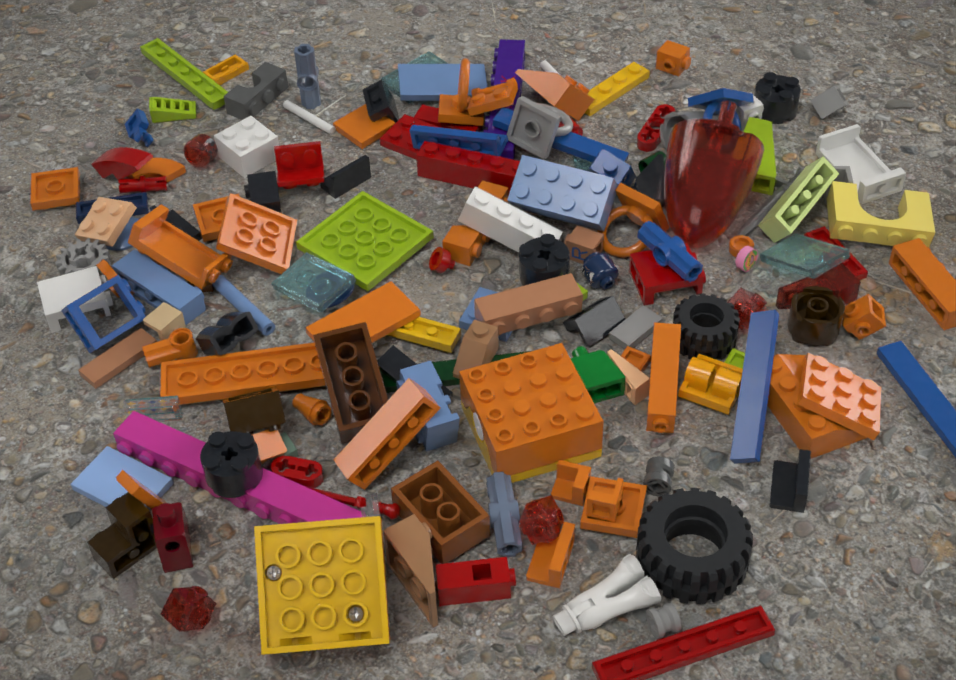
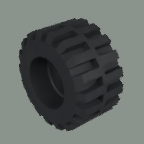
(707, 326)

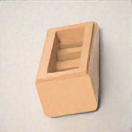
(635, 381)

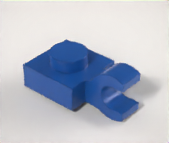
(137, 127)

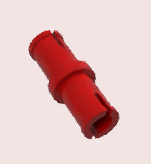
(142, 184)

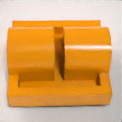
(711, 383)

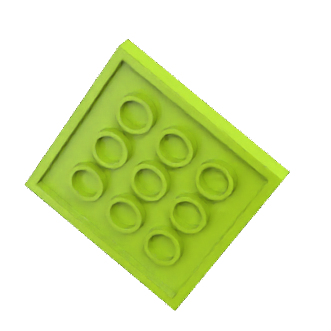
(366, 239)

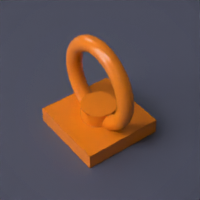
(454, 107)
(638, 209)

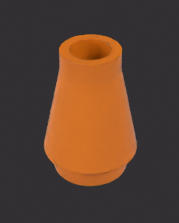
(313, 409)

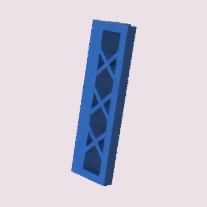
(469, 140)

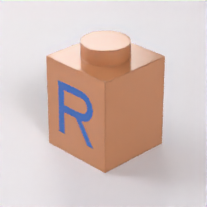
(583, 243)

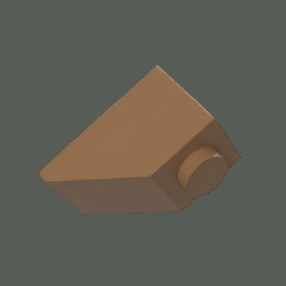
(477, 346)

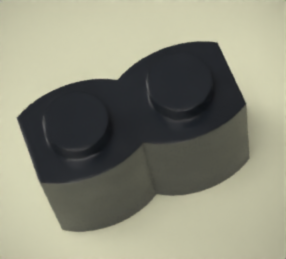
(227, 333)

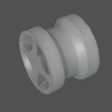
(663, 620)

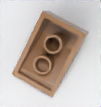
(410, 559)

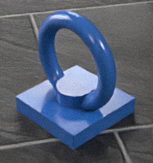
(712, 101)

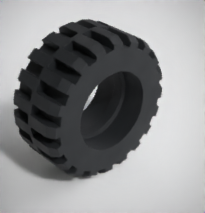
(699, 515)

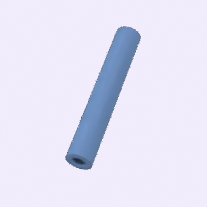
(243, 304)

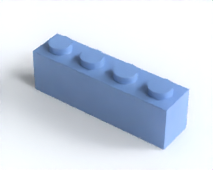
(158, 285)

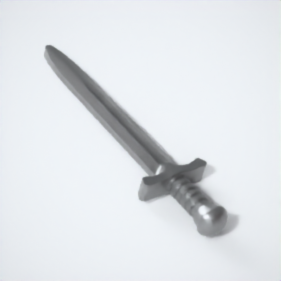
(758, 216)

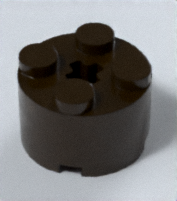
(815, 316)

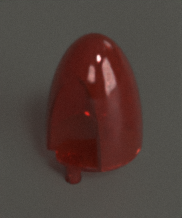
(708, 176)

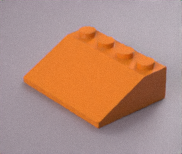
(804, 427)

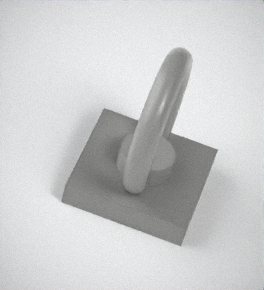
(536, 126)

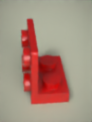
(299, 164)

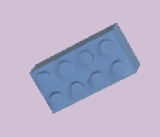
(563, 192)

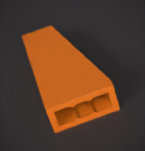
(663, 378)

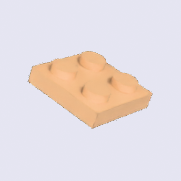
(105, 220)

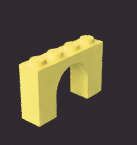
(852, 223)

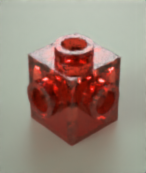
(747, 303)
(541, 520)
(188, 608)

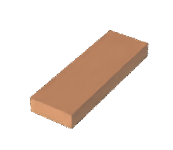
(116, 358)

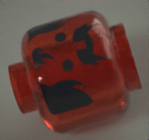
(200, 150)

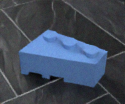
(443, 426)

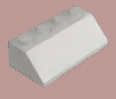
(502, 220)

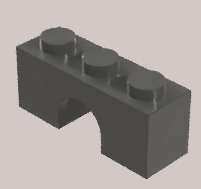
(268, 84)

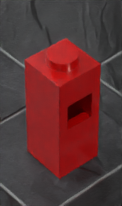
(474, 581)

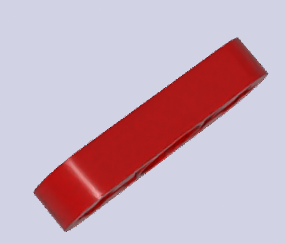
(655, 120)

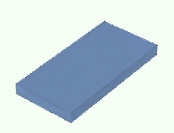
(428, 81)

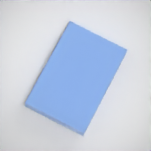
(99, 477)

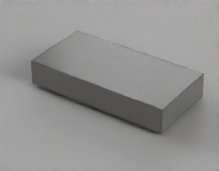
(635, 328)

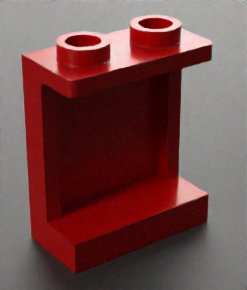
(653, 278)

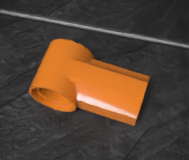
(178, 346)

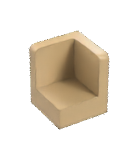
(165, 320)

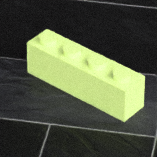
(798, 199)

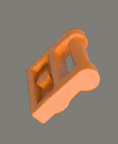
(493, 97)

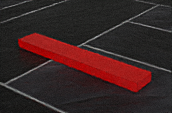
(686, 647)

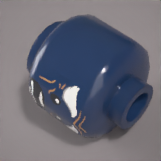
(599, 270)

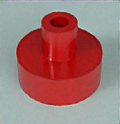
(441, 260)

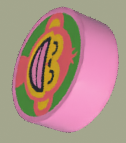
(746, 258)

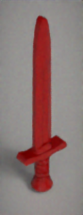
(390, 510)

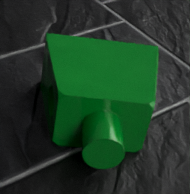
(598, 374)

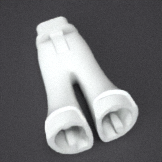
(617, 594)

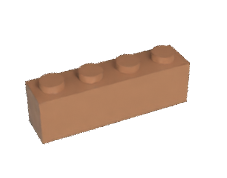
(530, 304)

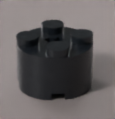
(779, 97)
(543, 259)
(231, 463)

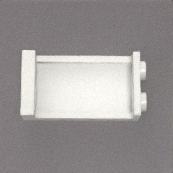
(868, 171)

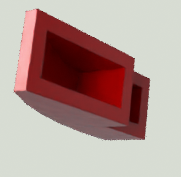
(121, 162)

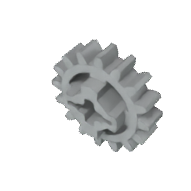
(81, 256)

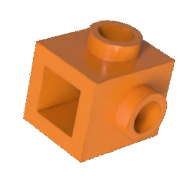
(863, 317)

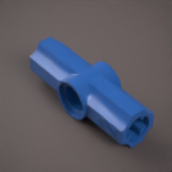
(669, 251)

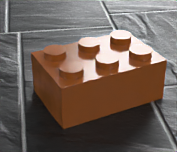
(446, 508)

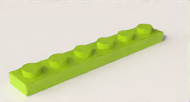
(185, 73)

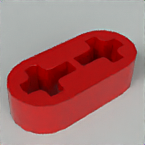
(298, 470)

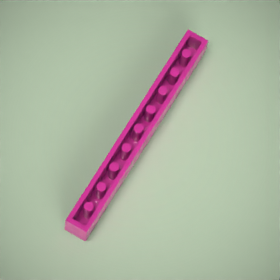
(180, 457)

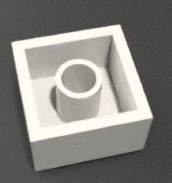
(246, 146)

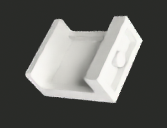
(65, 289)

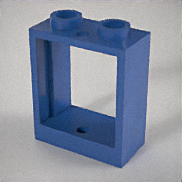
(84, 328)

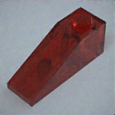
(837, 279)

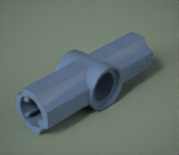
(307, 76)
(504, 514)

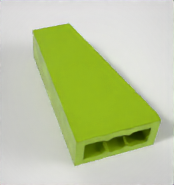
(766, 175)

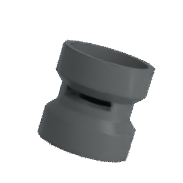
(659, 475)

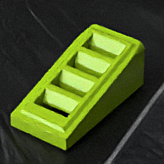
(171, 109)

